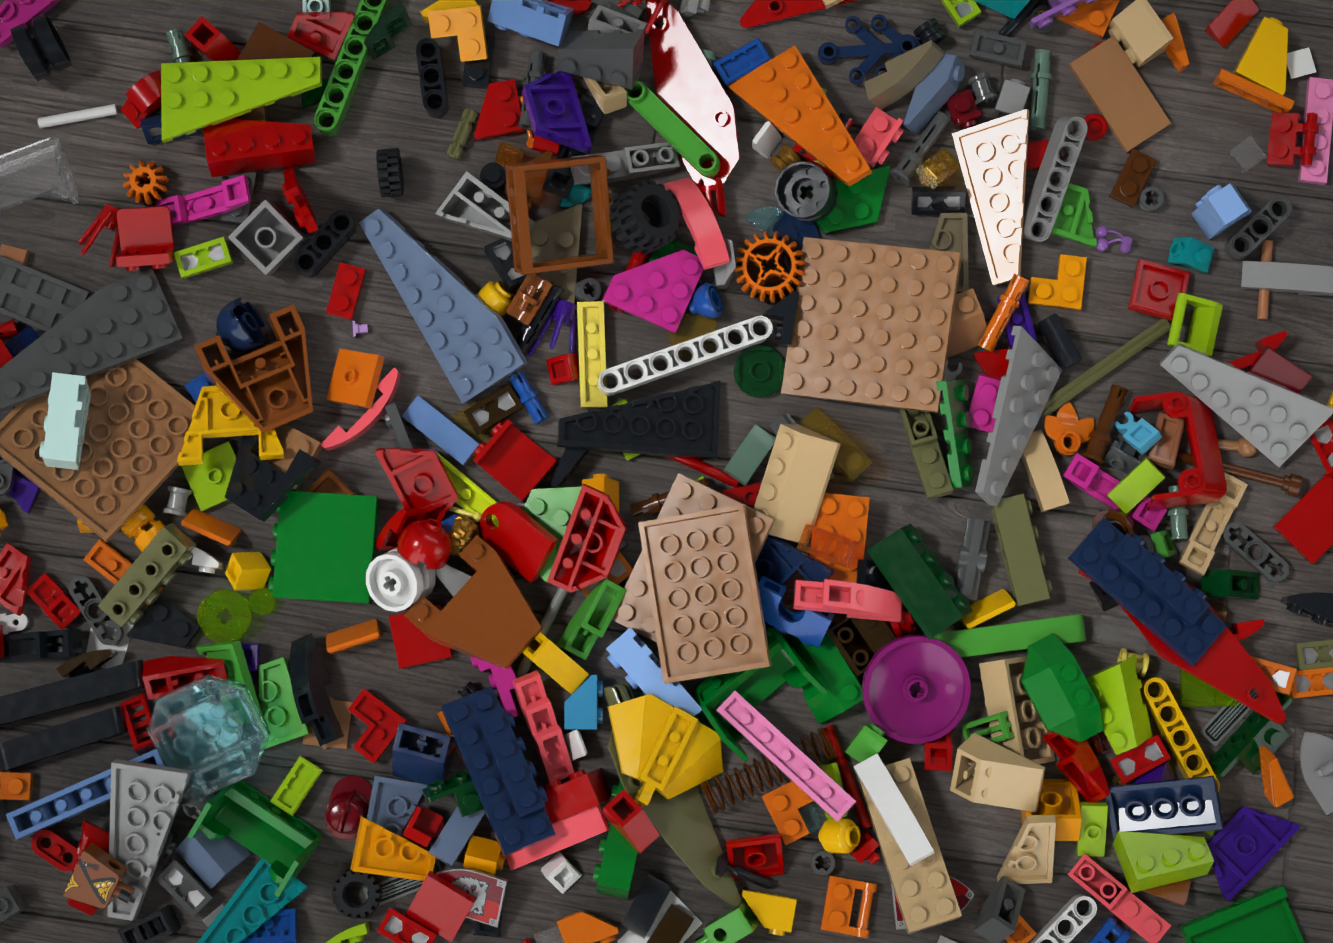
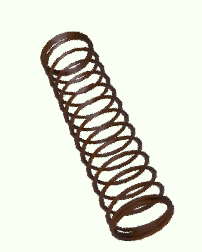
(828, 751)

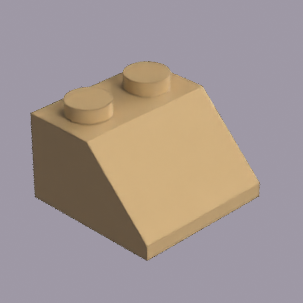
(1140, 32)

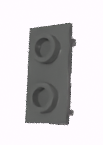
(1121, 457)

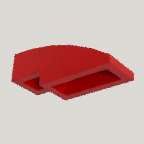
(1079, 766)

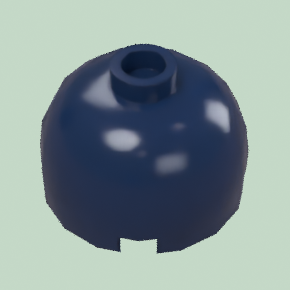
(240, 326)

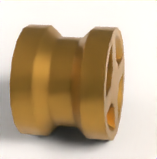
(784, 158)

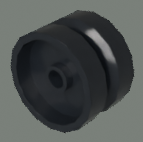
(36, 49)

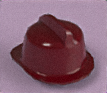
(346, 806)

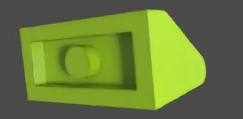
(1203, 323)

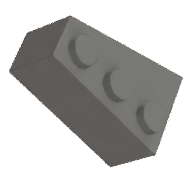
(603, 57)

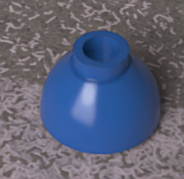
(706, 301)

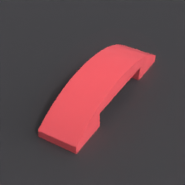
(701, 222)
(340, 437)

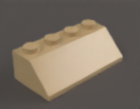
(796, 479)
(1006, 693)

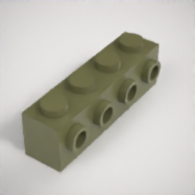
(1019, 550)
(147, 575)

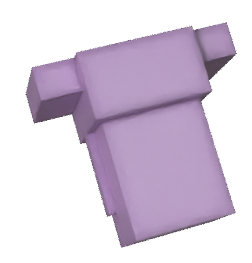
(359, 329)

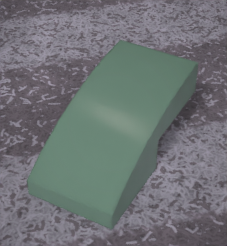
(750, 455)

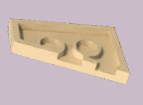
(1032, 852)

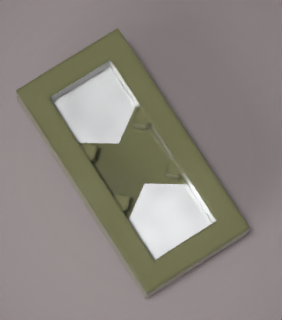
(1314, 654)

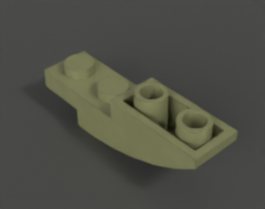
(926, 453)

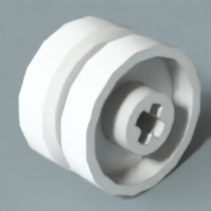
(397, 582)

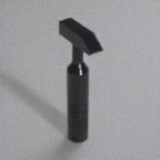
(741, 873)

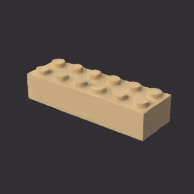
(925, 887)

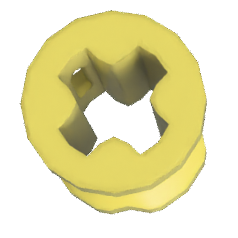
(1142, 661)

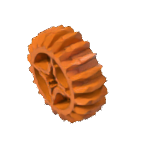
(780, 246)

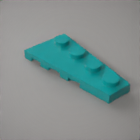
(250, 906)

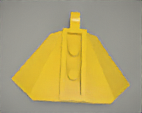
(663, 747)

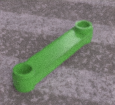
(673, 130)

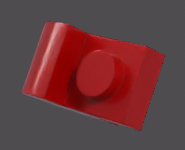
(143, 98)

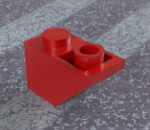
(211, 42)
(631, 821)

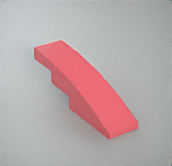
(543, 726)
(568, 832)

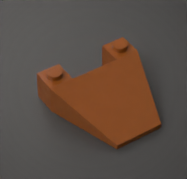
(268, 383)
(486, 615)

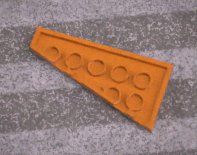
(798, 107)

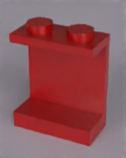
(514, 460)

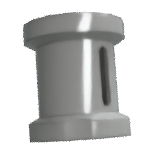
(177, 501)

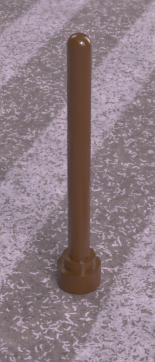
(1289, 483)

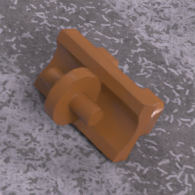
(529, 298)

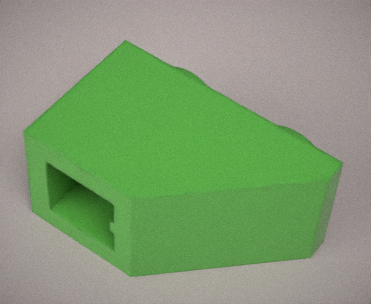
(866, 743)

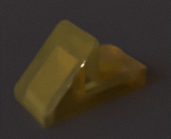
(937, 169)

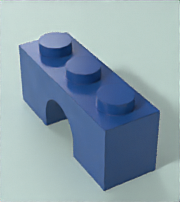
(805, 625)

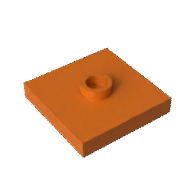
(355, 378)

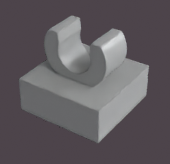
(691, 7)

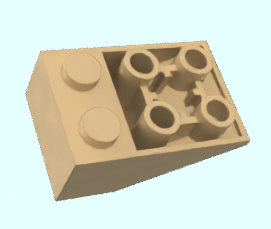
(996, 775)

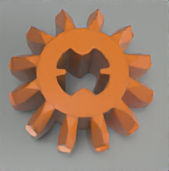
(144, 173)

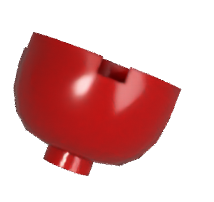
(426, 543)

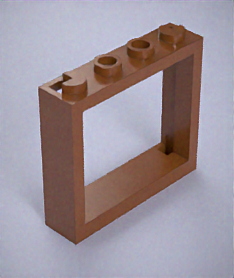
(520, 221)

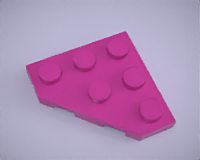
(657, 289)

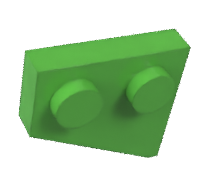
(1075, 217)

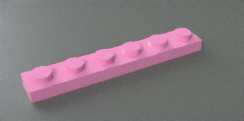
(786, 756)

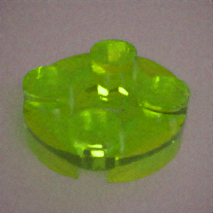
(216, 603)

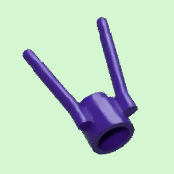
(563, 314)

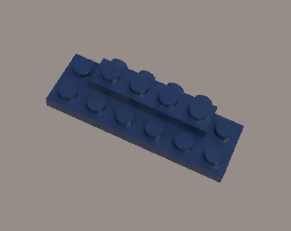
(1149, 590)
(499, 770)

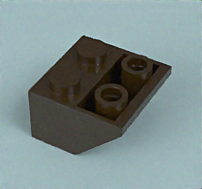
(860, 640)

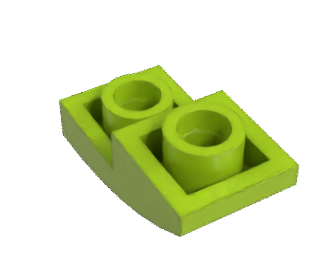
(353, 934)

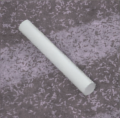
(76, 116)

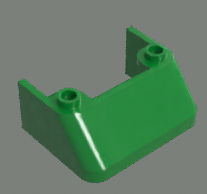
(754, 686)
(261, 828)

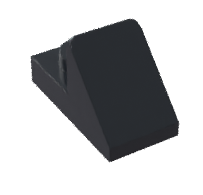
(784, 311)

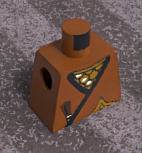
(98, 879)

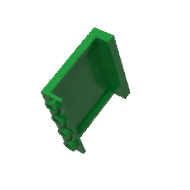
(324, 547)
(1255, 919)

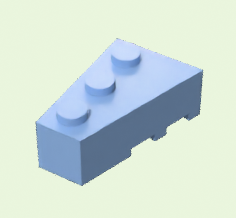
(1220, 210)

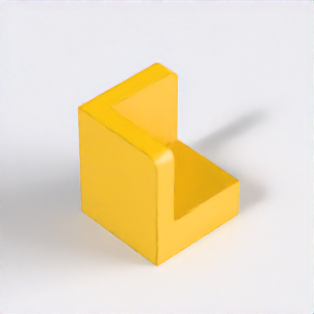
(247, 570)

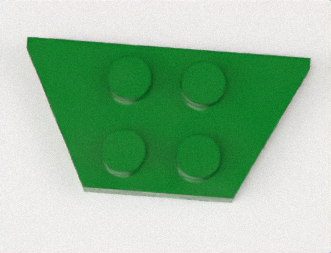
(856, 204)

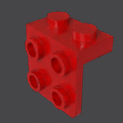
(145, 237)

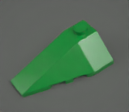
(835, 676)

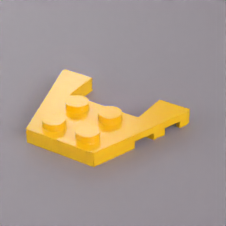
(219, 417)

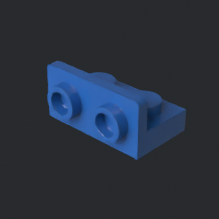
(278, 929)

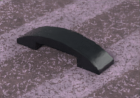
(561, 180)

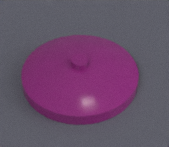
(916, 689)

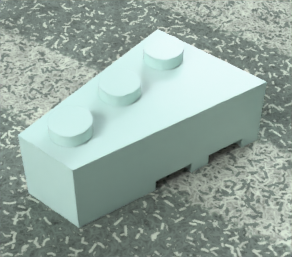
(65, 421)

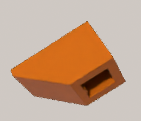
(586, 928)

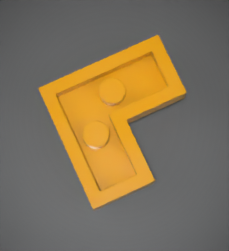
(467, 25)
(1065, 291)

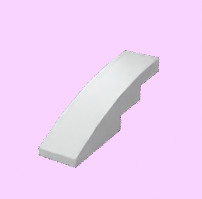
(893, 809)

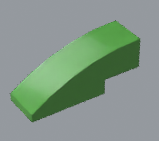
(591, 619)

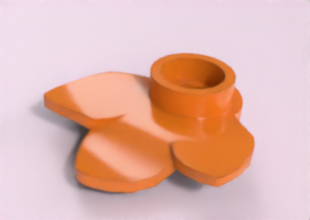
(1068, 426)

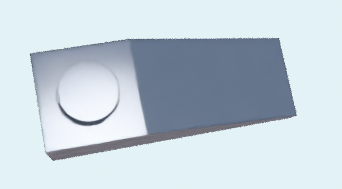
(934, 92)

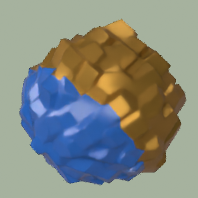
(461, 531)

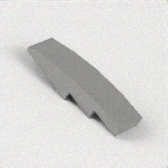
(1288, 277)

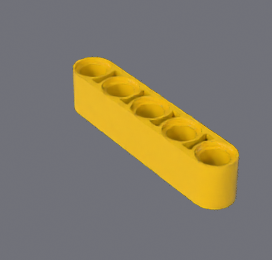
(1176, 723)

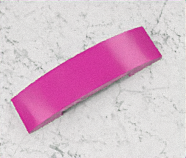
(208, 202)
(1098, 483)

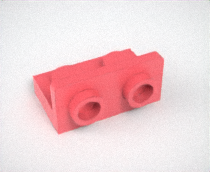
(877, 135)

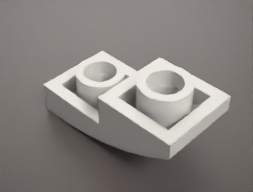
(205, 561)

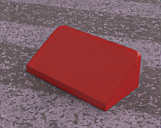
(1231, 21)

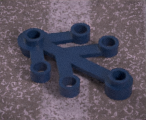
(873, 49)

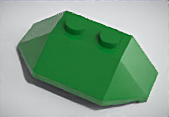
(1060, 690)

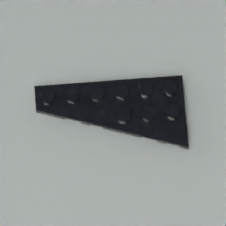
(663, 425)

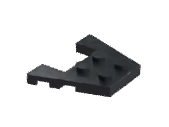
(260, 485)

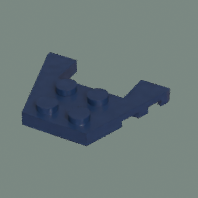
(781, 562)

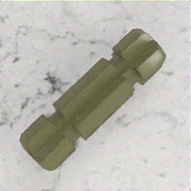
(462, 134)

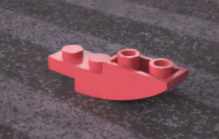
(847, 598)
(1119, 900)

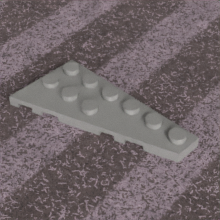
(1257, 408)
(1017, 411)
(141, 816)

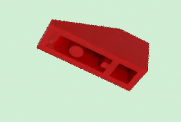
(173, 672)

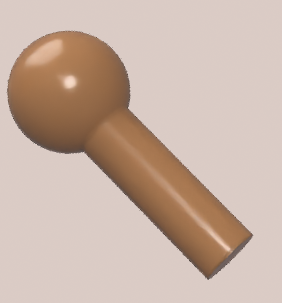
(1242, 446)

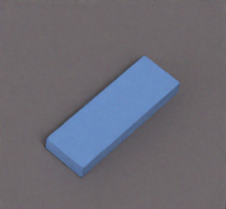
(440, 430)

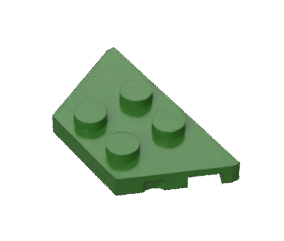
(552, 511)

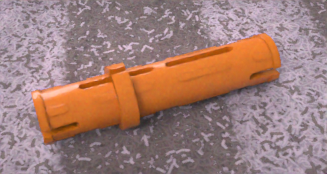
(1005, 308)

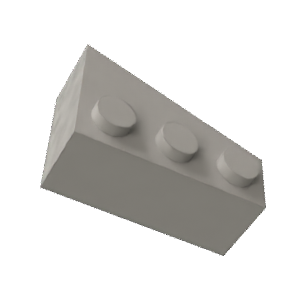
(477, 208)

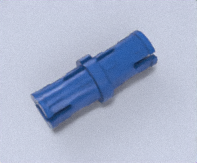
(529, 397)

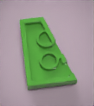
(234, 662)

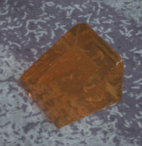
(509, 154)

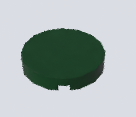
(759, 371)

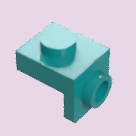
(1191, 254)

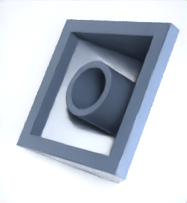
(212, 858)

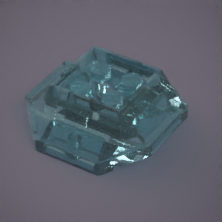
(216, 759)

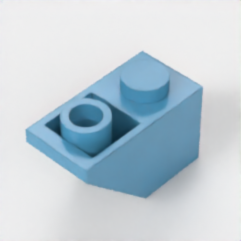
(582, 708)

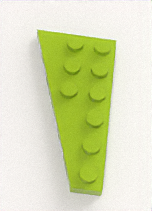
(221, 90)

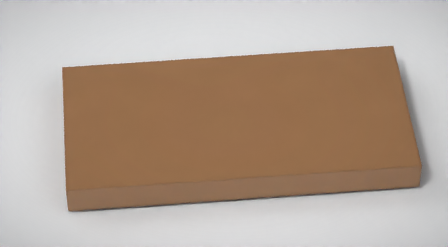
(1119, 94)

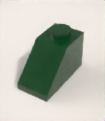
(1230, 584)

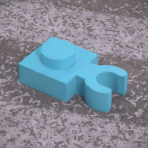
(1138, 435)

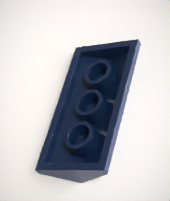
(1165, 806)

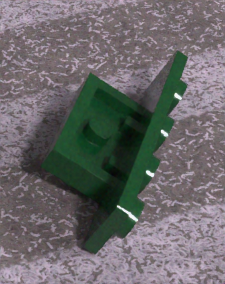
(1246, 741)
(463, 791)

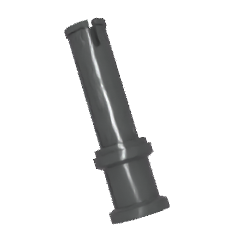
(915, 156)

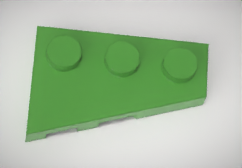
(279, 704)

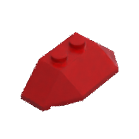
(588, 542)

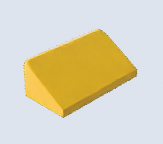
(988, 608)

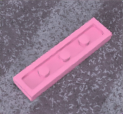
(1320, 101)

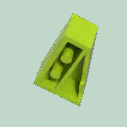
(1121, 705)
(1160, 859)

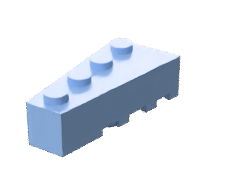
(645, 672)

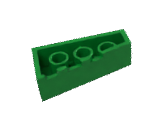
(618, 861)

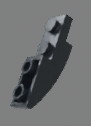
(1315, 604)
(308, 683)

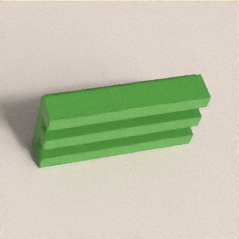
(1003, 726)

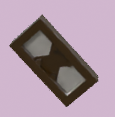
(493, 409)

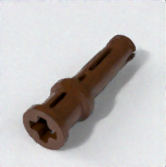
(1100, 437)

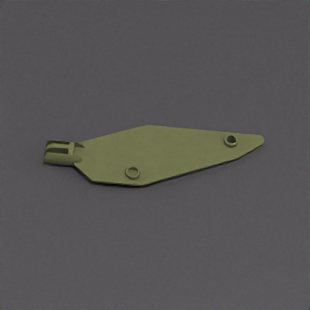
(679, 820)

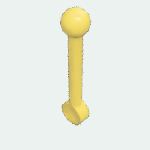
(475, 516)

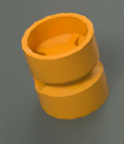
(138, 523)

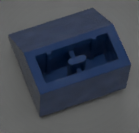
(422, 754)

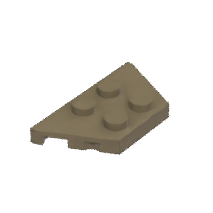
(558, 238)

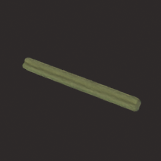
(1106, 366)

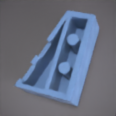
(532, 19)

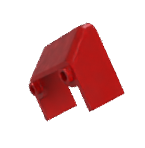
(1206, 479)

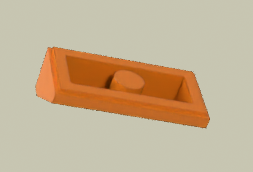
(211, 527)
(353, 636)

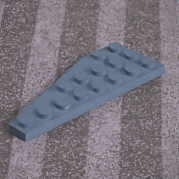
(457, 324)

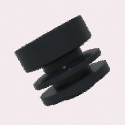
(791, 193)

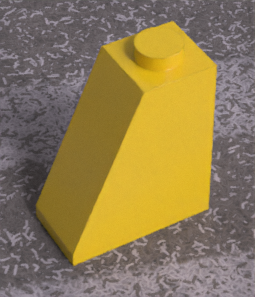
(1266, 56)
(555, 663)

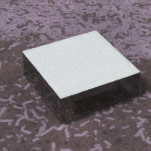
(1300, 64)

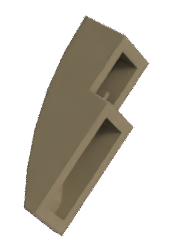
(903, 74)

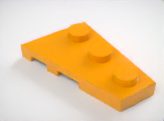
(389, 854)

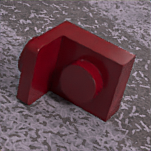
(963, 110)

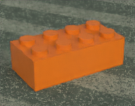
(848, 518)

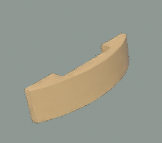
(1210, 526)

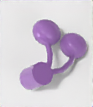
(1102, 243)

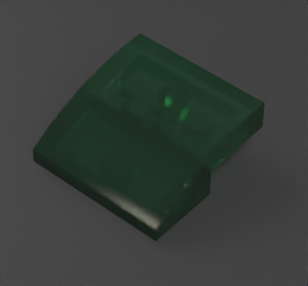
(390, 24)

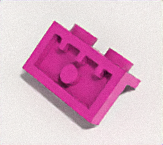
(983, 403)

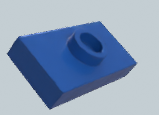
(741, 61)

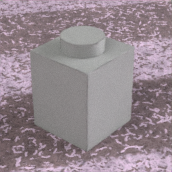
(1011, 98)

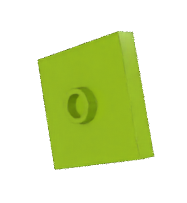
(211, 479)

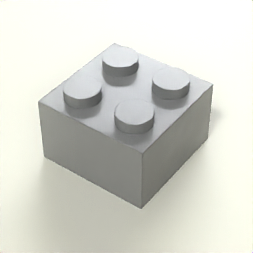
(267, 237)

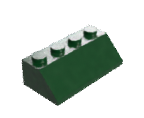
(920, 581)

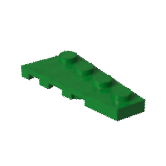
(956, 431)

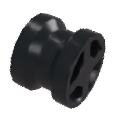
(929, 31)

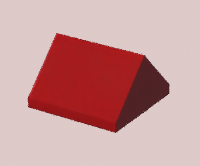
(756, 853)

